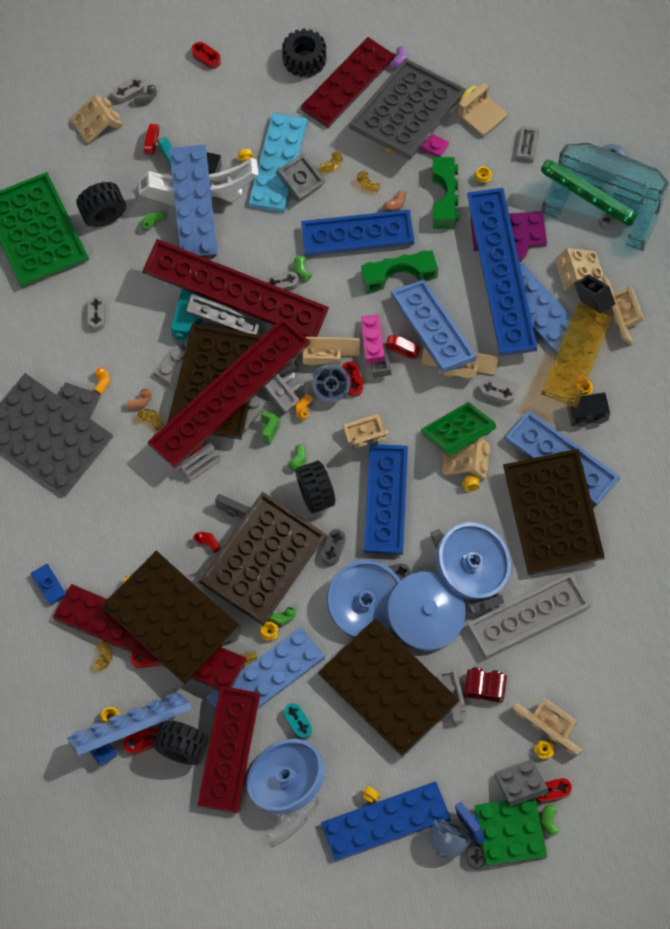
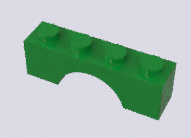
(444, 174)
(420, 265)

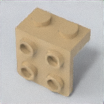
(481, 110)
(95, 117)
(575, 265)
(363, 430)
(470, 459)

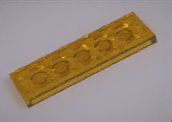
(576, 355)

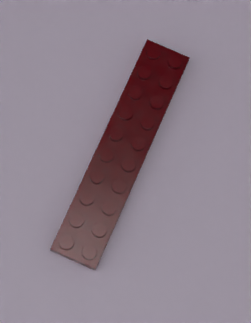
(233, 288)
(228, 393)
(84, 613)

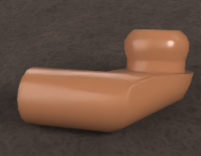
(395, 204)
(142, 400)

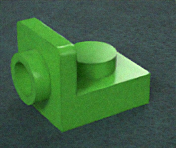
(270, 427)

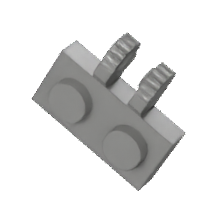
(281, 393)

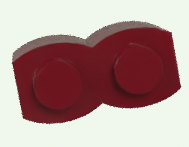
(485, 685)

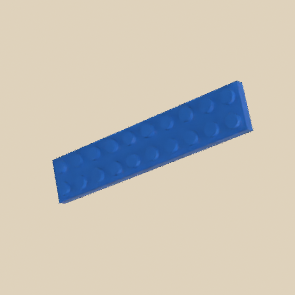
(501, 272)

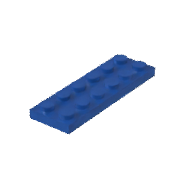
(357, 232)
(386, 499)
(385, 821)

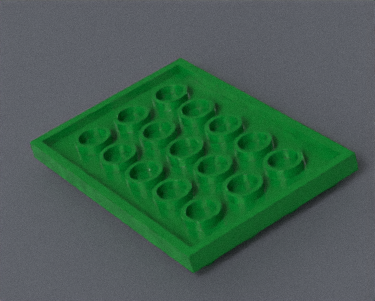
(37, 231)

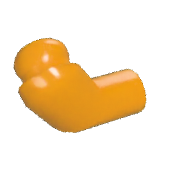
(103, 379)
(301, 407)

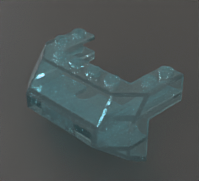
(623, 178)

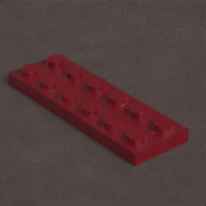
(347, 82)
(229, 749)

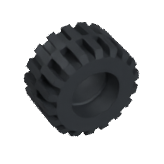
(304, 41)
(101, 204)
(315, 486)
(180, 742)

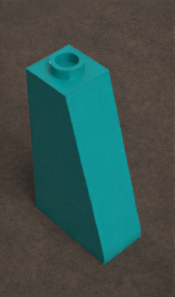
(183, 322)

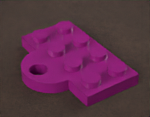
(527, 231)

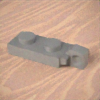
(451, 681)

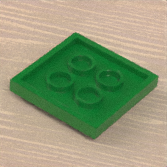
(458, 428)
(510, 832)

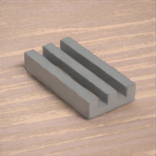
(525, 156)
(201, 464)

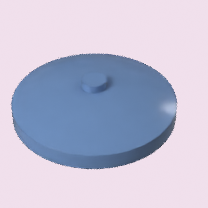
(473, 561)
(360, 595)
(425, 612)
(286, 776)

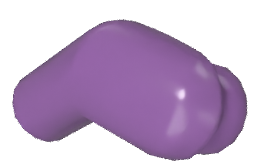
(401, 52)

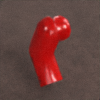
(207, 539)

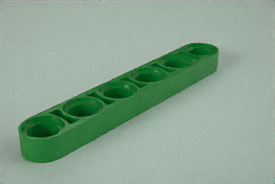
(588, 192)

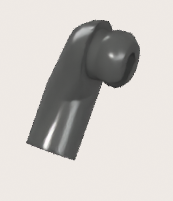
(147, 97)

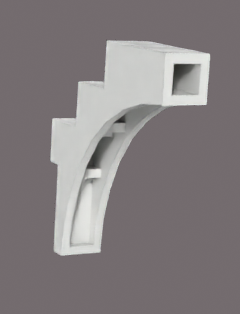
(223, 185)

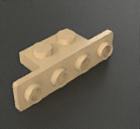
(625, 310)
(329, 350)
(483, 364)
(552, 721)

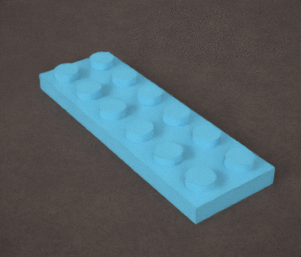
(280, 147)

